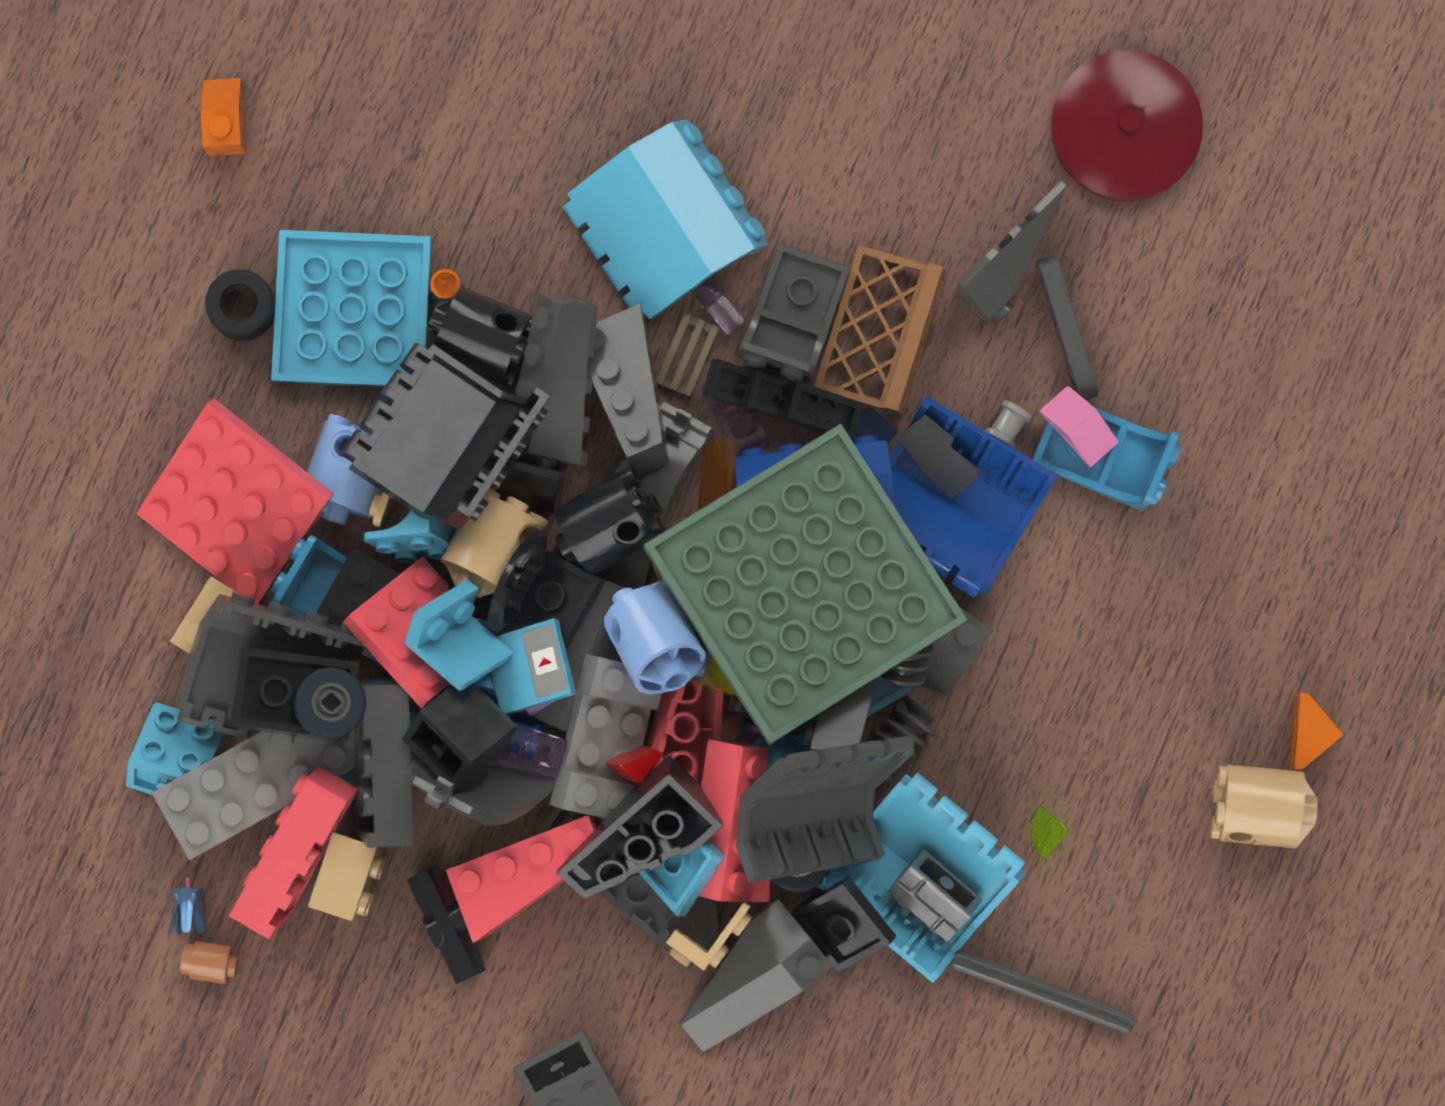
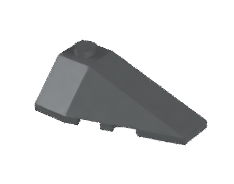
(760, 973)

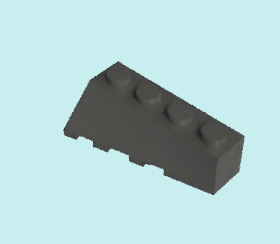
(557, 363)

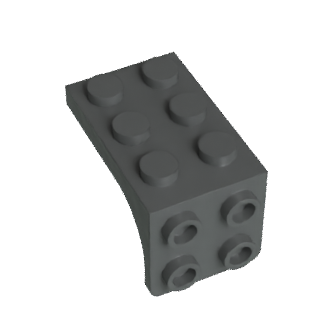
(793, 313)

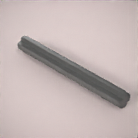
(1043, 991)

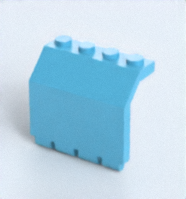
(663, 217)
(916, 821)

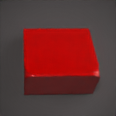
(635, 764)

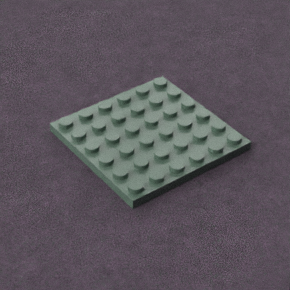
(804, 584)

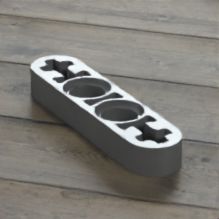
(1066, 327)

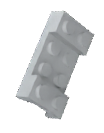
(604, 723)

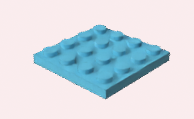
(348, 306)

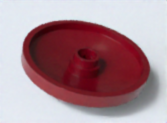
(1126, 125)

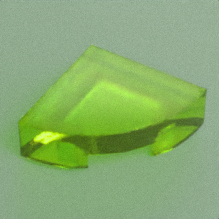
(1046, 832)

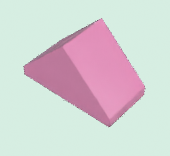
(1080, 425)

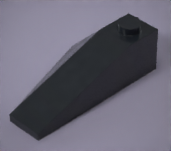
(650, 825)

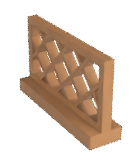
(912, 338)

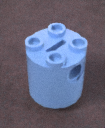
(331, 469)
(654, 638)

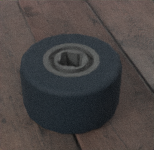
(321, 712)

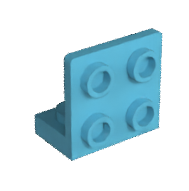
(454, 640)
(168, 749)

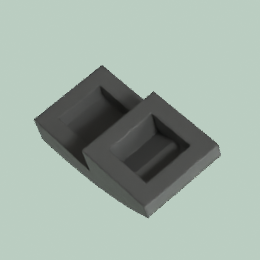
(932, 452)

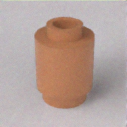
(209, 962)

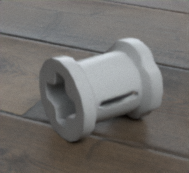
(1009, 423)

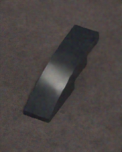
(781, 398)

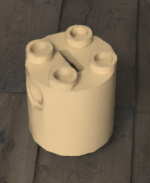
(485, 546)
(1262, 806)

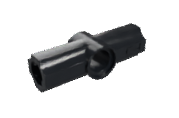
(446, 924)

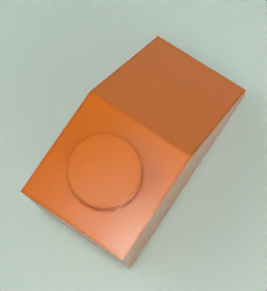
(223, 117)

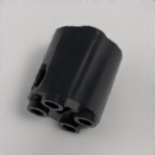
(482, 334)
(608, 522)

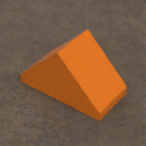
(1311, 732)

